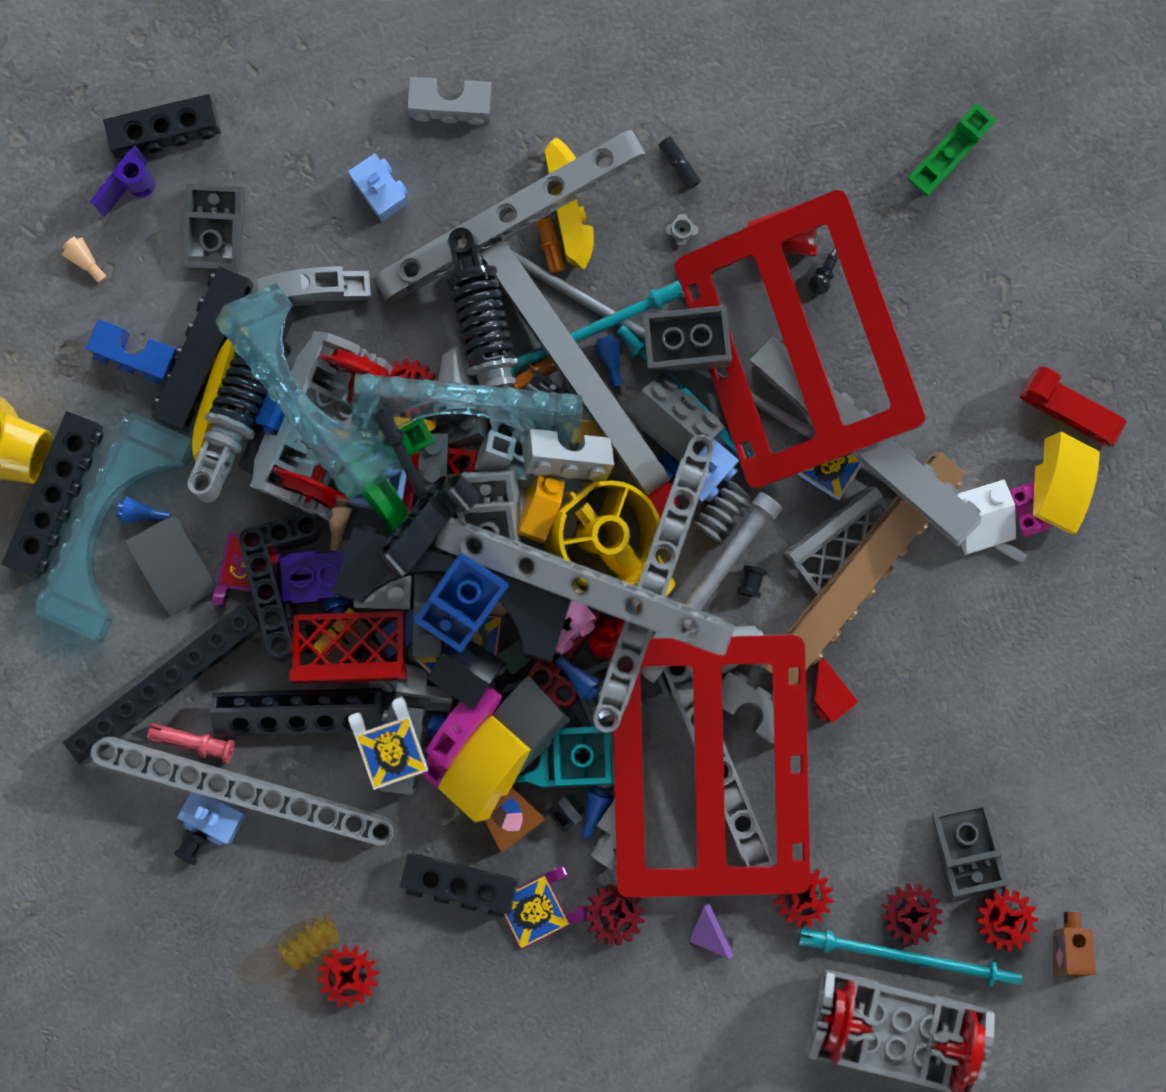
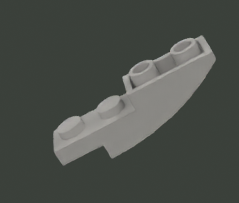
(320, 284)

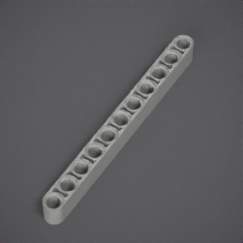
(575, 368)
(229, 792)

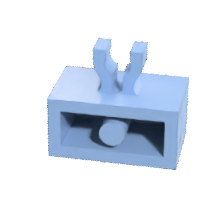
(378, 187)
(720, 467)
(212, 816)

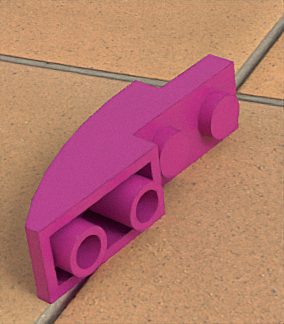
(455, 733)

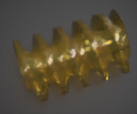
(309, 942)

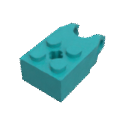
(560, 765)

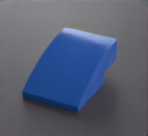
(461, 602)

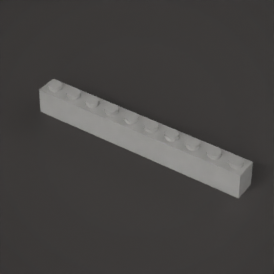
(887, 459)

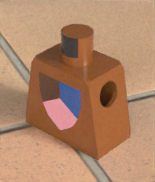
(512, 819)
(1071, 959)

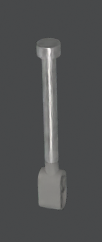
(765, 508)

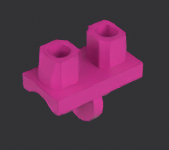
(1024, 499)

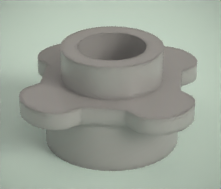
(682, 222)

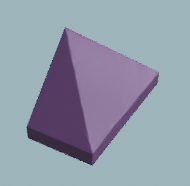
(708, 933)

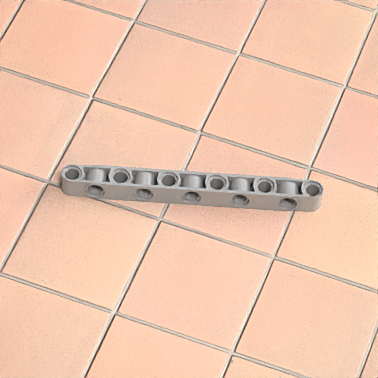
(527, 204)
(654, 578)
(602, 593)
(751, 842)

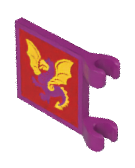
(234, 573)

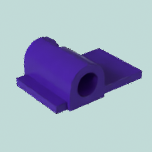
(128, 175)
(309, 576)

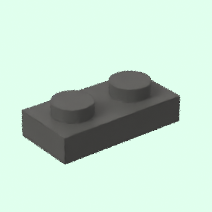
(465, 430)

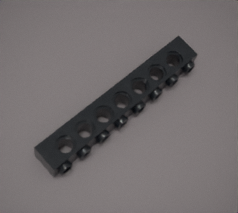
(165, 682)

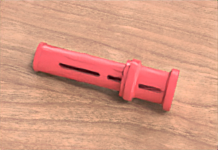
(203, 745)

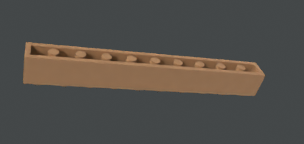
(862, 570)

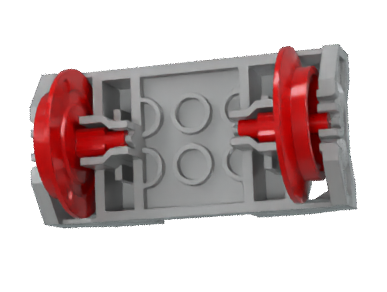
(331, 388)
(900, 1033)

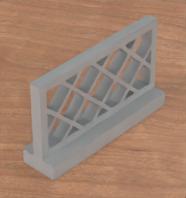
(828, 531)

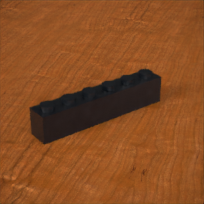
(194, 361)

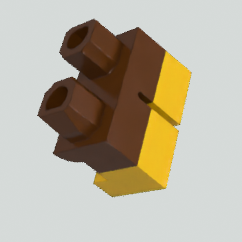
(336, 654)

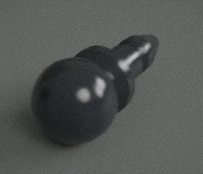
(820, 282)

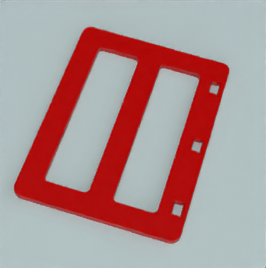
(832, 436)
(712, 873)

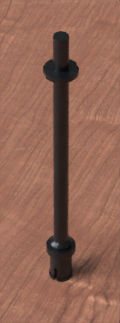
(393, 438)

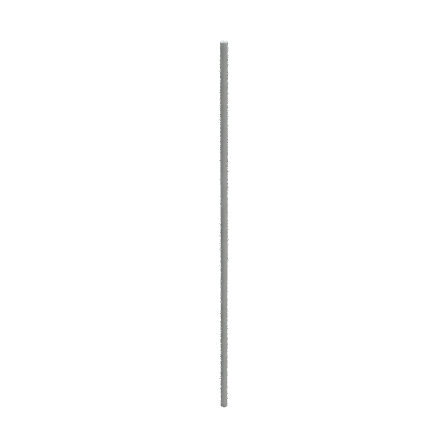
(760, 403)

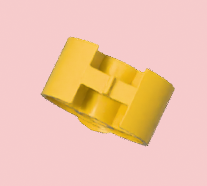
(21, 446)
(616, 550)

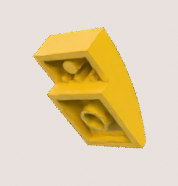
(1065, 482)
(484, 769)

